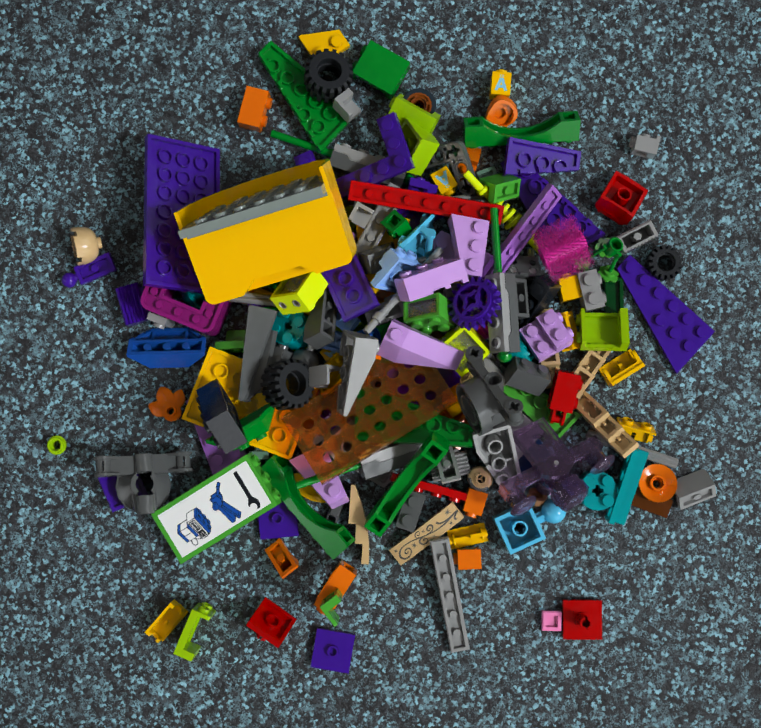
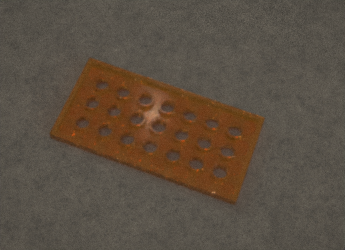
(377, 439)

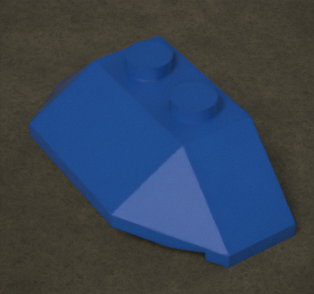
(167, 348)

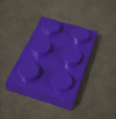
(351, 290)

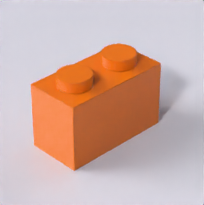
(254, 109)

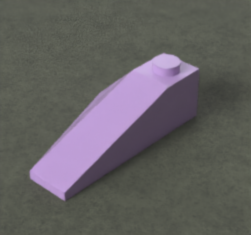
(413, 347)

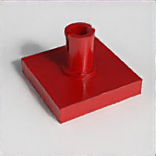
(582, 619)
(271, 622)

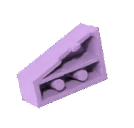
(429, 278)

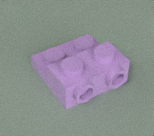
(547, 335)

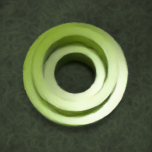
(51, 445)

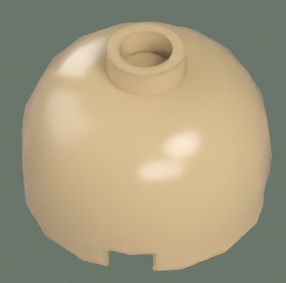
(85, 245)

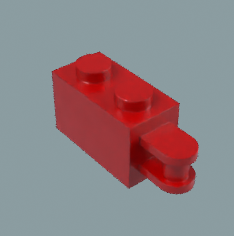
(563, 394)

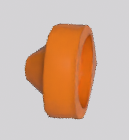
(500, 110)

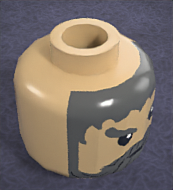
(472, 478)

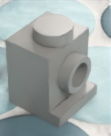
(644, 145)

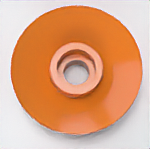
(665, 478)

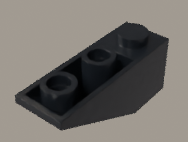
(540, 295)

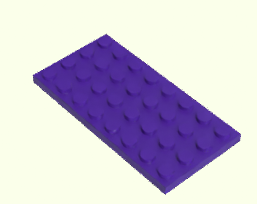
(173, 178)

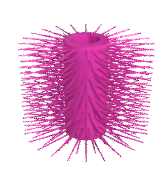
(562, 250)

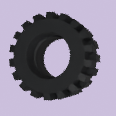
(330, 62)
(275, 384)

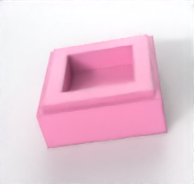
(551, 620)

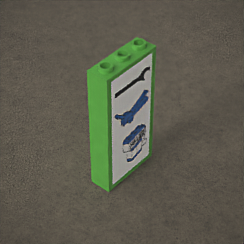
(217, 507)

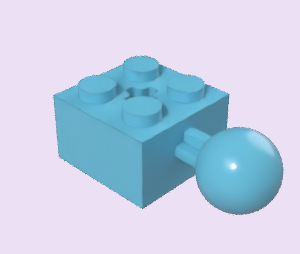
(531, 530)

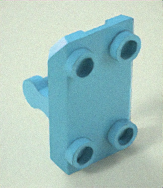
(420, 237)

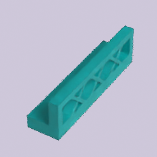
(627, 486)

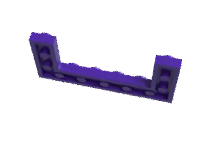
(382, 170)

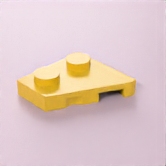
(324, 40)

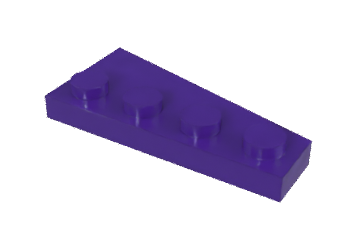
(532, 157)

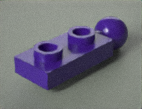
(100, 267)

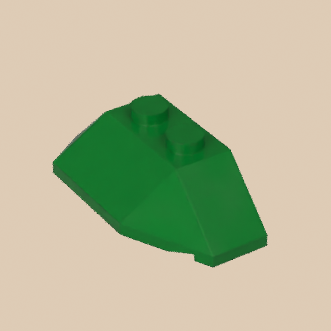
(254, 425)

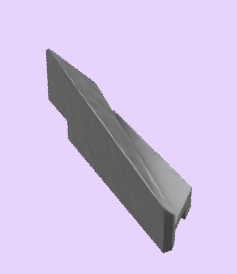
(257, 351)

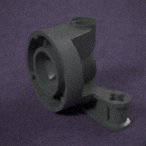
(483, 397)
(155, 465)

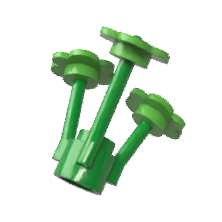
(606, 247)

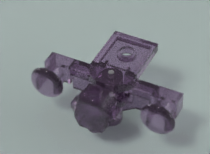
(552, 468)

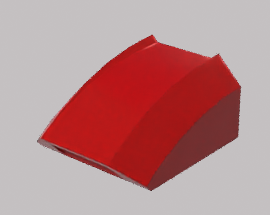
(621, 198)

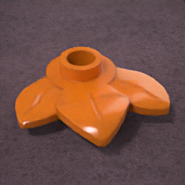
(165, 402)

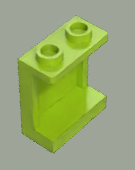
(406, 109)
(603, 331)
(186, 648)

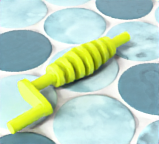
(507, 214)

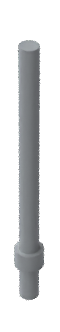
(379, 316)

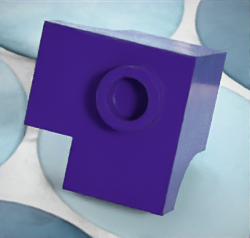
(420, 184)

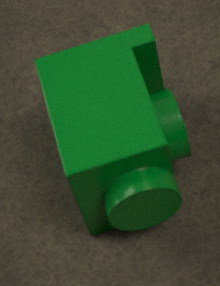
(396, 225)

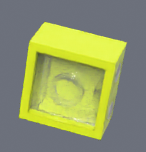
(299, 293)
(463, 339)

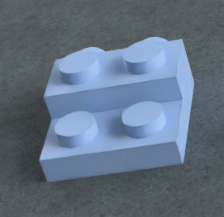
(392, 263)

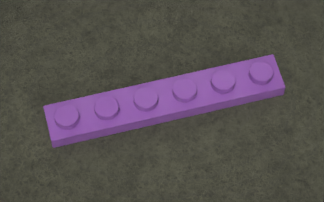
(522, 231)

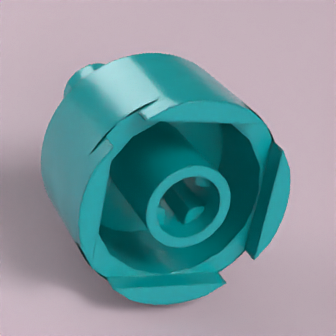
(290, 330)
(606, 494)

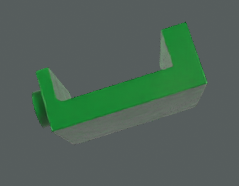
(380, 68)

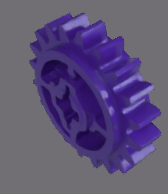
(474, 303)

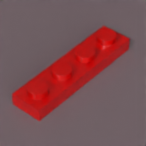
(437, 490)

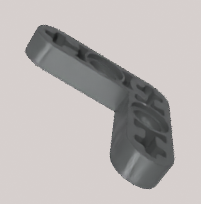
(456, 158)

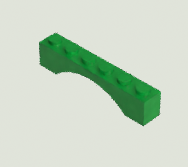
(558, 128)
(418, 467)
(331, 536)

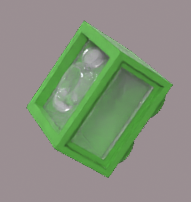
(429, 314)

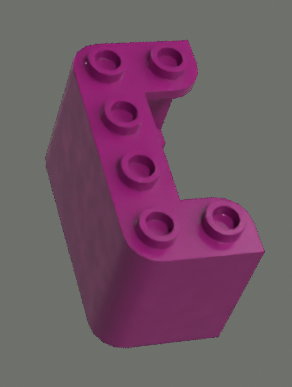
(207, 320)

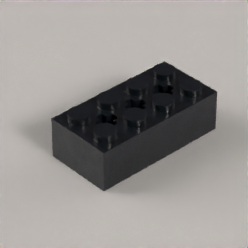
(220, 417)

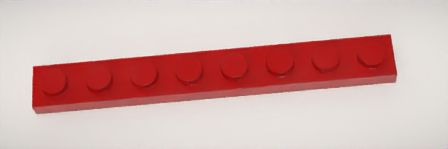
(420, 201)

